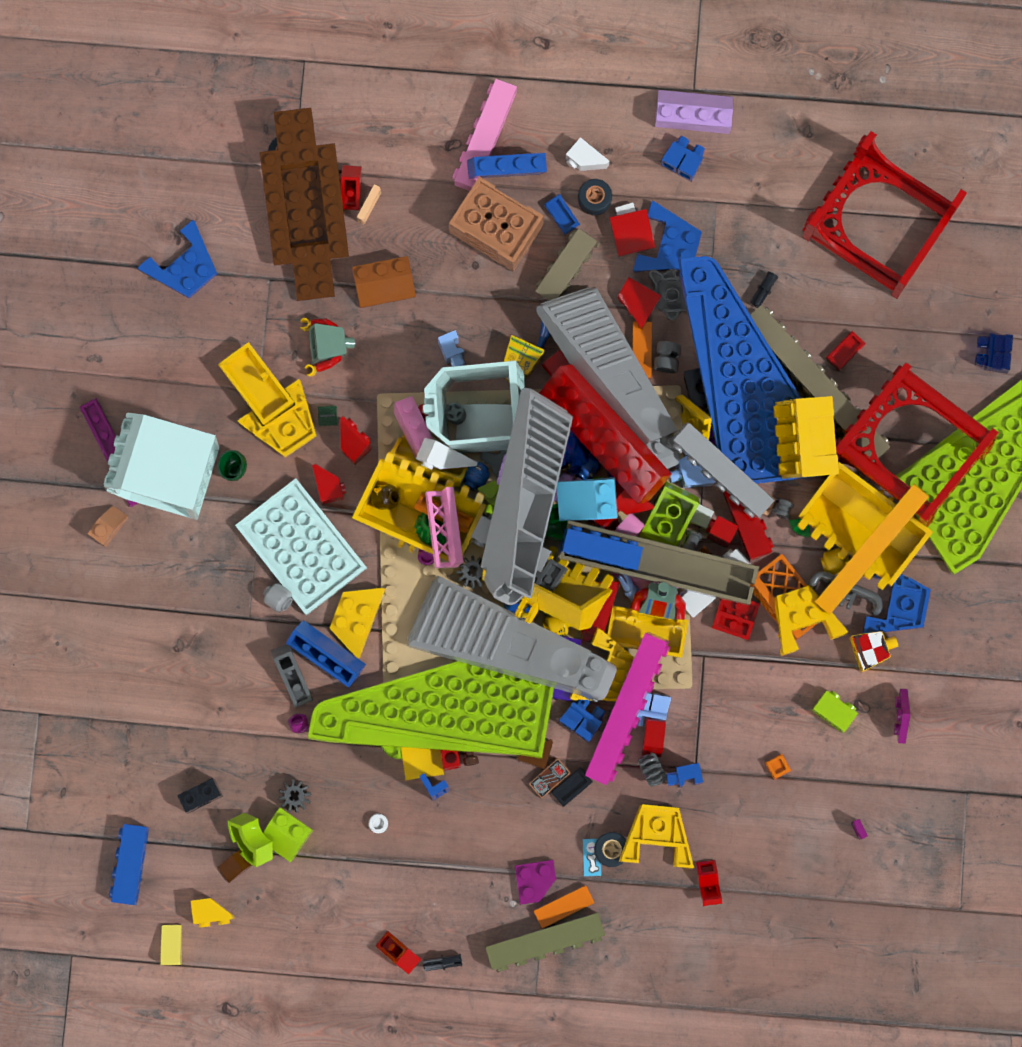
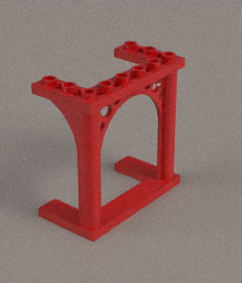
(872, 159)
(904, 378)

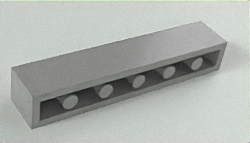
(722, 470)

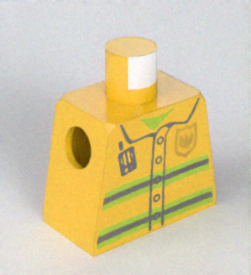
(524, 354)

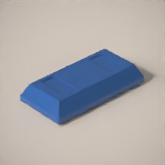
(562, 214)

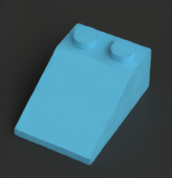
(587, 499)

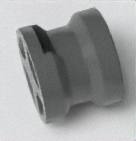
(451, 413)
(782, 508)

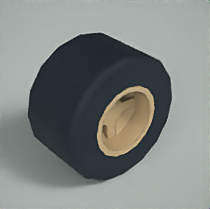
(609, 849)

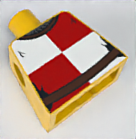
(872, 649)

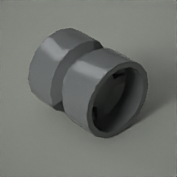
(667, 357)

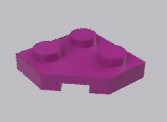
(902, 716)
(534, 880)

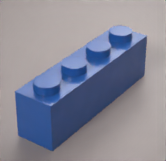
(507, 165)
(601, 549)
(326, 653)
(129, 865)

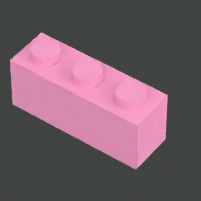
(411, 423)

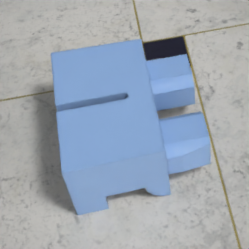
(449, 350)
(658, 709)

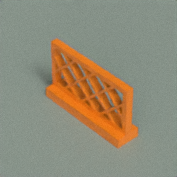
(766, 596)

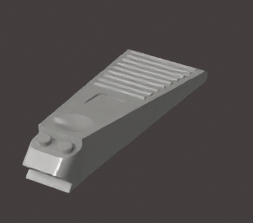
(605, 359)
(525, 496)
(485, 635)

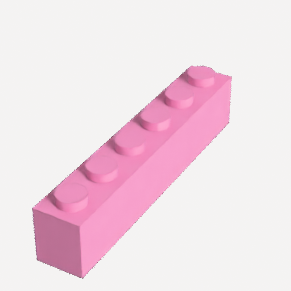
(487, 129)

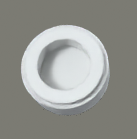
(378, 823)

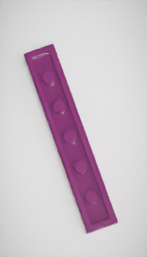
(101, 430)

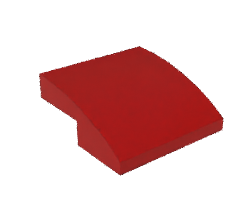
(632, 232)
(735, 618)

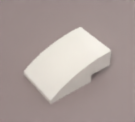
(485, 421)

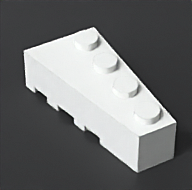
(697, 602)

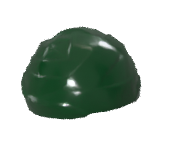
(232, 465)

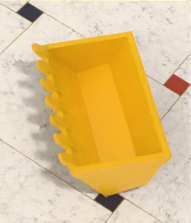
(848, 514)
(401, 520)
(574, 600)

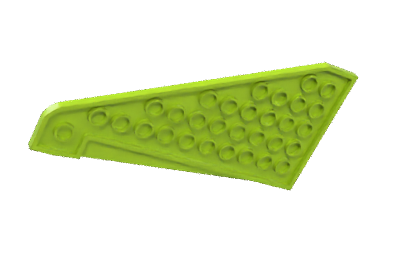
(985, 494)
(441, 710)

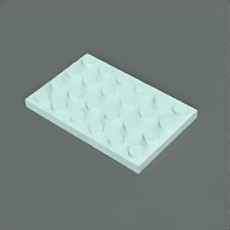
(301, 546)

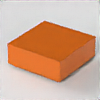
(777, 766)

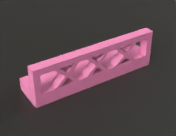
(450, 525)

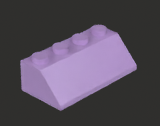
(694, 111)

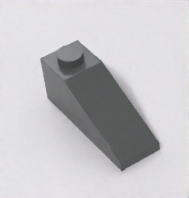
(291, 675)

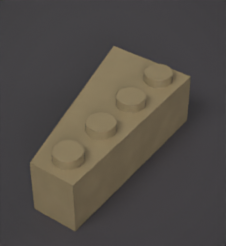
(567, 265)

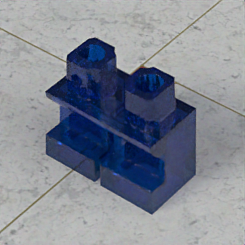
(997, 352)
(575, 454)

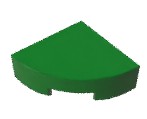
(804, 533)

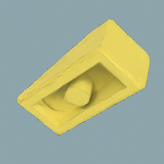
(171, 945)

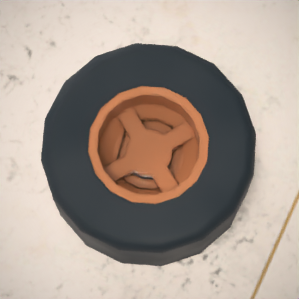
(598, 191)

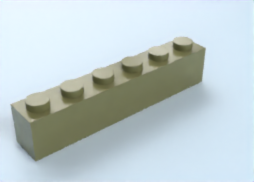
(544, 941)

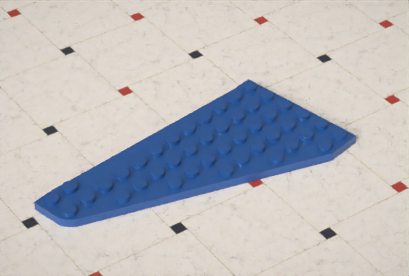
(736, 370)

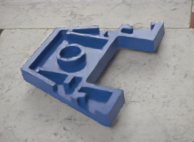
(678, 241)
(187, 272)
(906, 607)

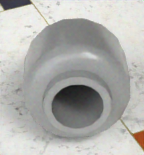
(277, 597)

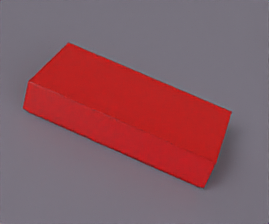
(845, 350)

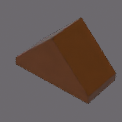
(538, 762)
(234, 866)

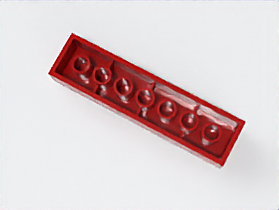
(606, 435)

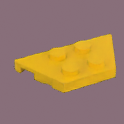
(694, 416)
(355, 617)

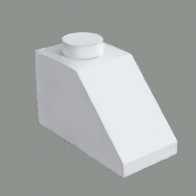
(585, 157)

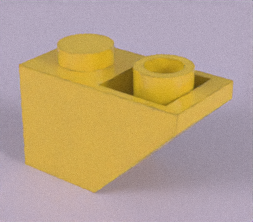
(209, 911)

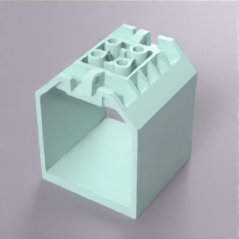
(436, 401)
(162, 465)

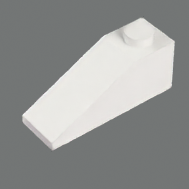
(442, 457)

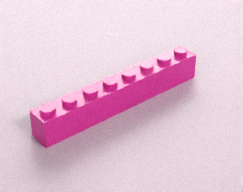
(627, 707)

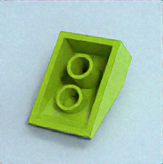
(670, 515)

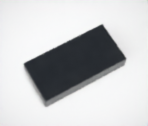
(571, 787)

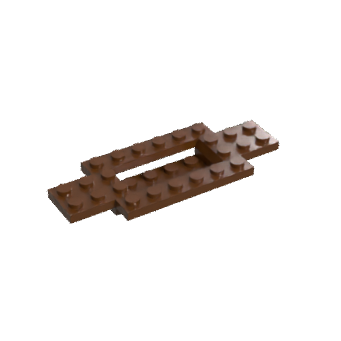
(311, 204)

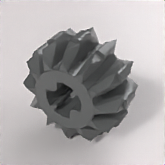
(479, 573)
(652, 769)
(301, 796)

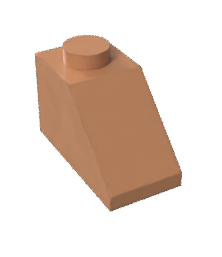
(107, 526)

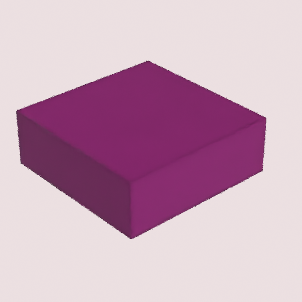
(859, 829)

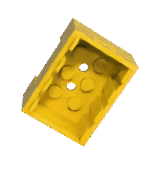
(806, 437)

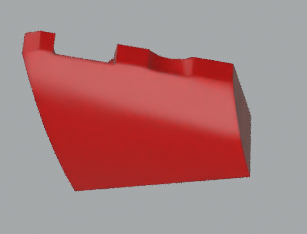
(638, 300)

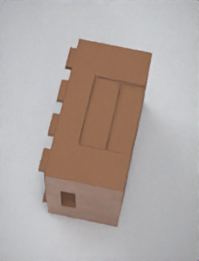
(486, 235)

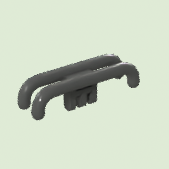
(856, 590)

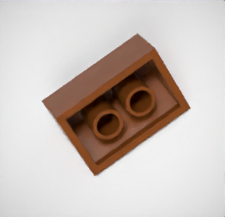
(384, 282)

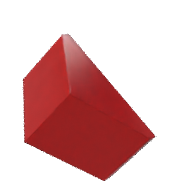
(654, 737)

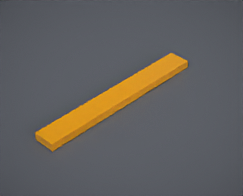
(872, 548)

